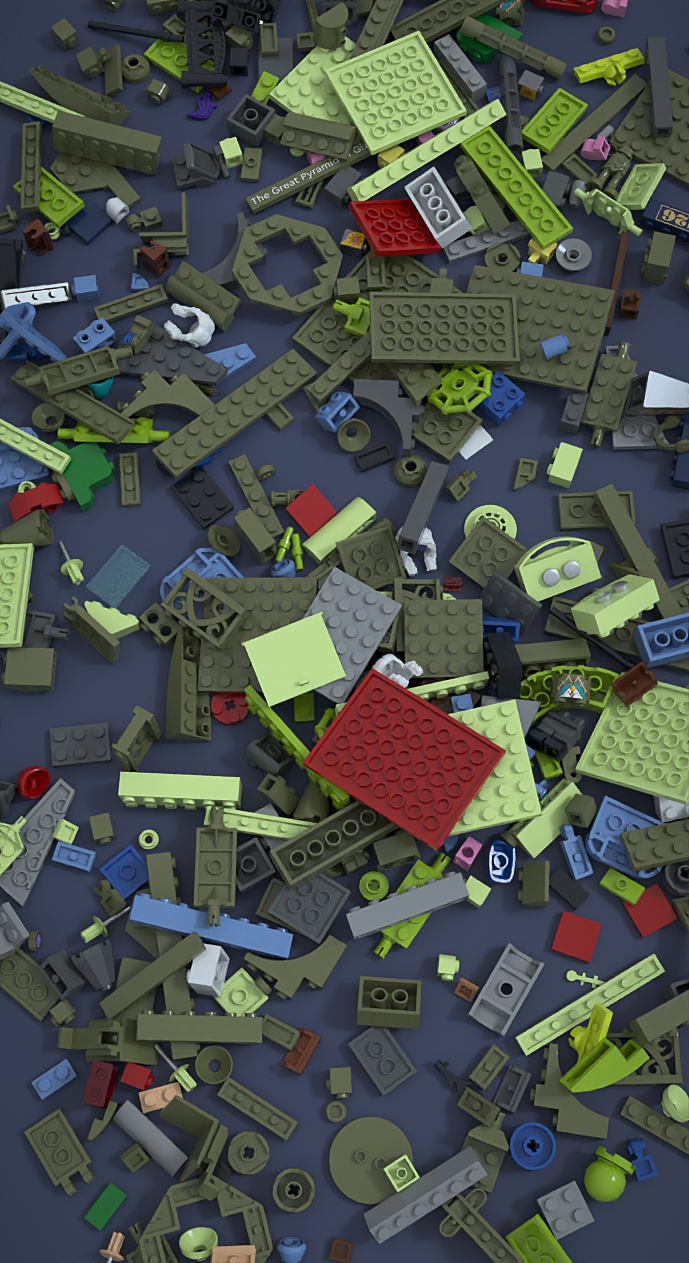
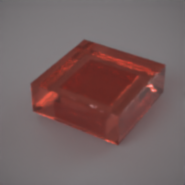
(453, 583)

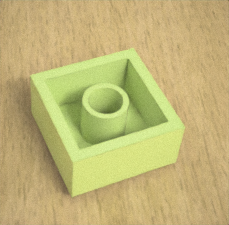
(401, 1173)

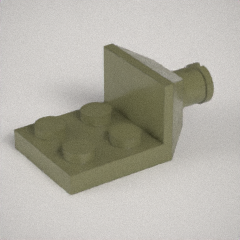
(490, 1147)

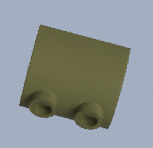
(331, 27)

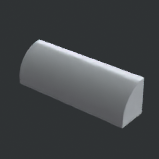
(150, 1138)

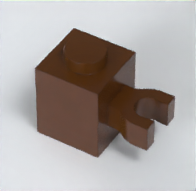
(629, 304)

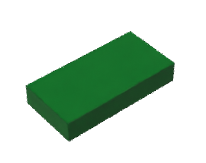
(105, 1206)

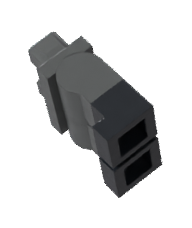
(556, 733)

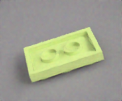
(640, 185)

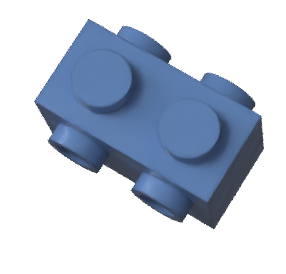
(95, 336)
(337, 411)

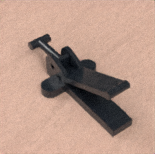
(10, 268)

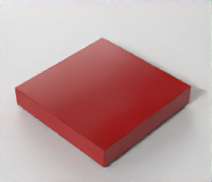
(310, 510)
(650, 911)
(576, 937)

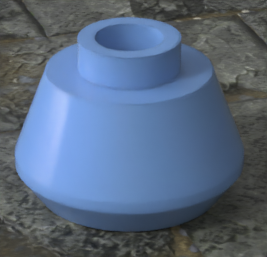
(283, 569)
(291, 1249)

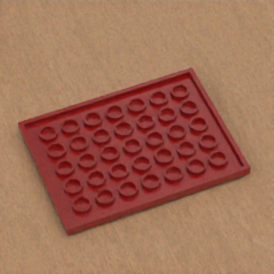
(404, 759)

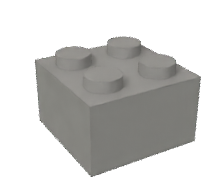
(564, 1210)

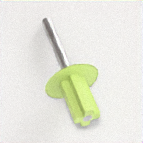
(71, 567)
(99, 927)
(180, 1073)

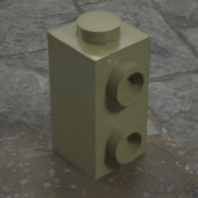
(279, 794)

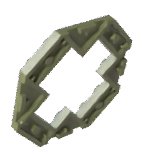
(277, 297)
(229, 1202)

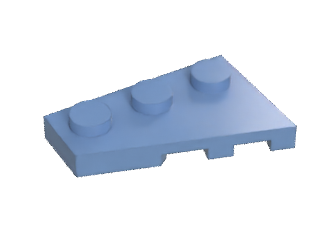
(233, 358)

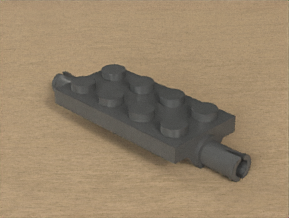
(40, 629)

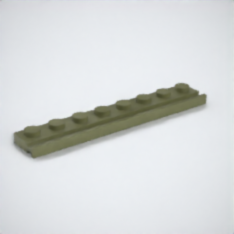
(377, 26)
(78, 406)

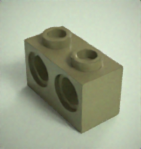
(164, 623)

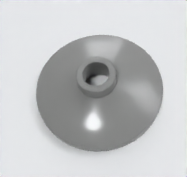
(577, 249)

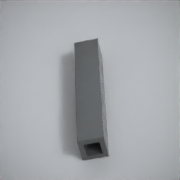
(658, 87)
(422, 507)

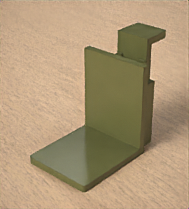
(175, 242)
(109, 1041)
(208, 1144)

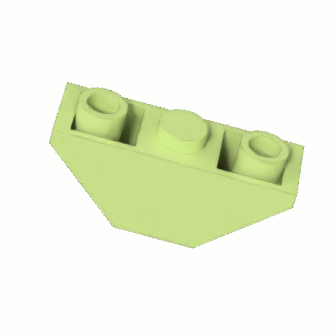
(112, 619)

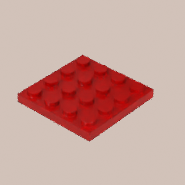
(394, 227)

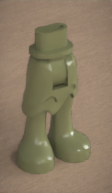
(616, 168)

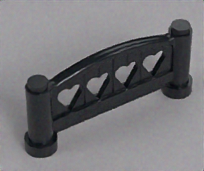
(198, 75)

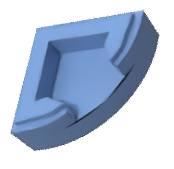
(138, 283)
(450, 842)

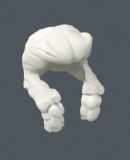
(199, 333)
(429, 554)
(397, 671)

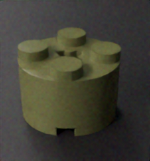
(282, 1185)

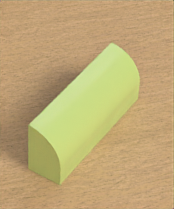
(345, 524)
(539, 832)

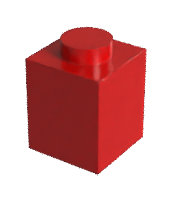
(137, 1076)

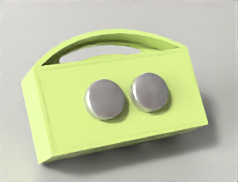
(557, 568)
(614, 605)

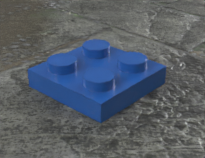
(126, 872)

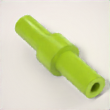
(284, 544)
(297, 552)

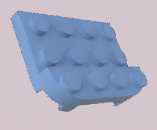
(18, 467)
(205, 563)
(604, 838)

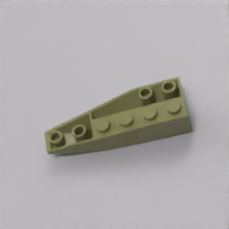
(80, 99)
(186, 708)

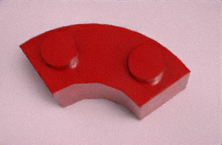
(43, 497)

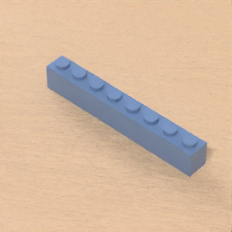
(230, 933)

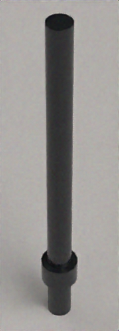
(165, 36)
(628, 664)

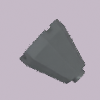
(96, 964)

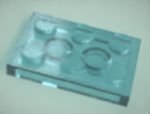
(118, 577)

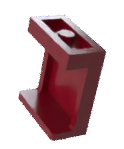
(101, 1084)

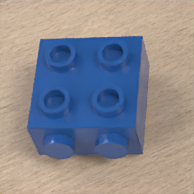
(503, 400)

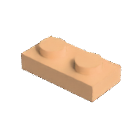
(159, 1097)
(233, 1254)

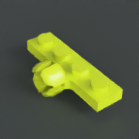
(610, 68)
(597, 1029)

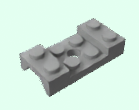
(492, 1006)

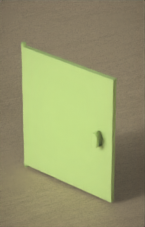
(293, 657)

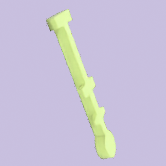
(571, 976)

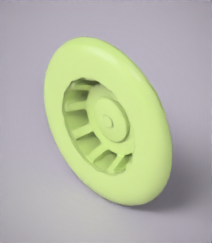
(495, 515)

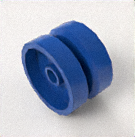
(544, 1146)

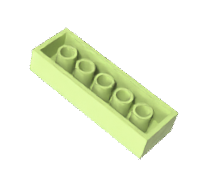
(179, 790)

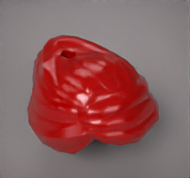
(33, 781)

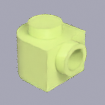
(447, 967)

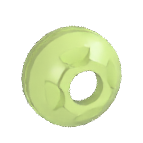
(675, 1103)
(198, 1239)

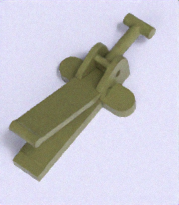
(464, 1214)

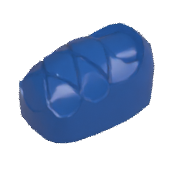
(500, 862)

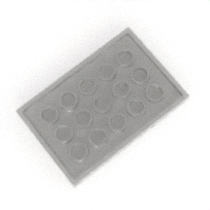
(356, 623)

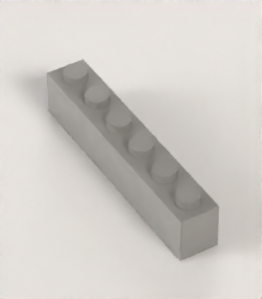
(407, 906)
(425, 1194)

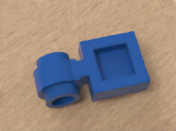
(20, 352)
(644, 1165)

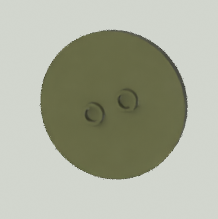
(362, 1153)

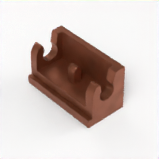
(38, 236)
(155, 260)
(634, 684)
(302, 1052)

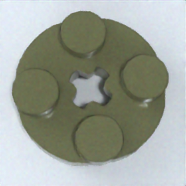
(502, 250)
(260, 1156)

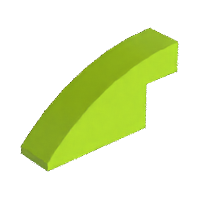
(604, 1066)

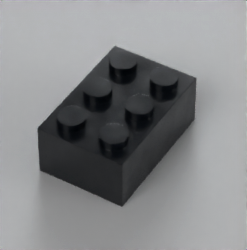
(502, 665)

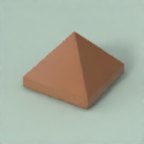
(466, 989)

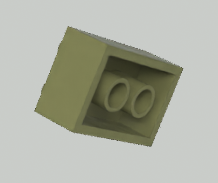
(389, 1002)

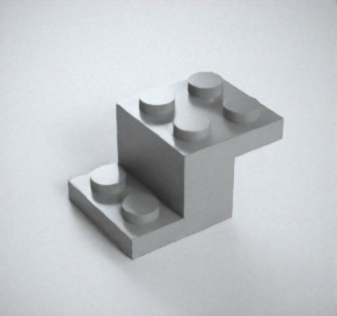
(11, 931)

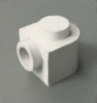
(116, 209)

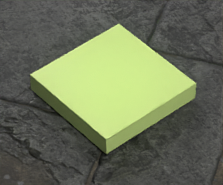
(241, 994)

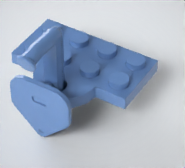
(18, 322)

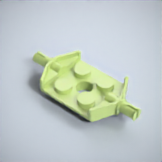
(609, 209)
(10, 843)

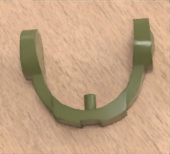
(670, 422)

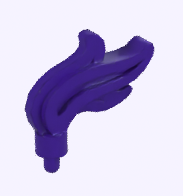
(205, 108)

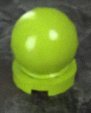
(606, 1176)

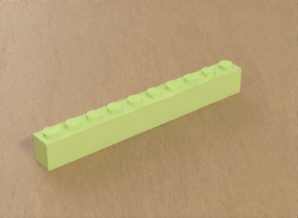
(426, 151)

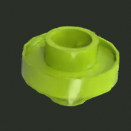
(373, 886)

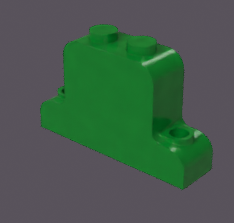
(479, 51)
(86, 471)

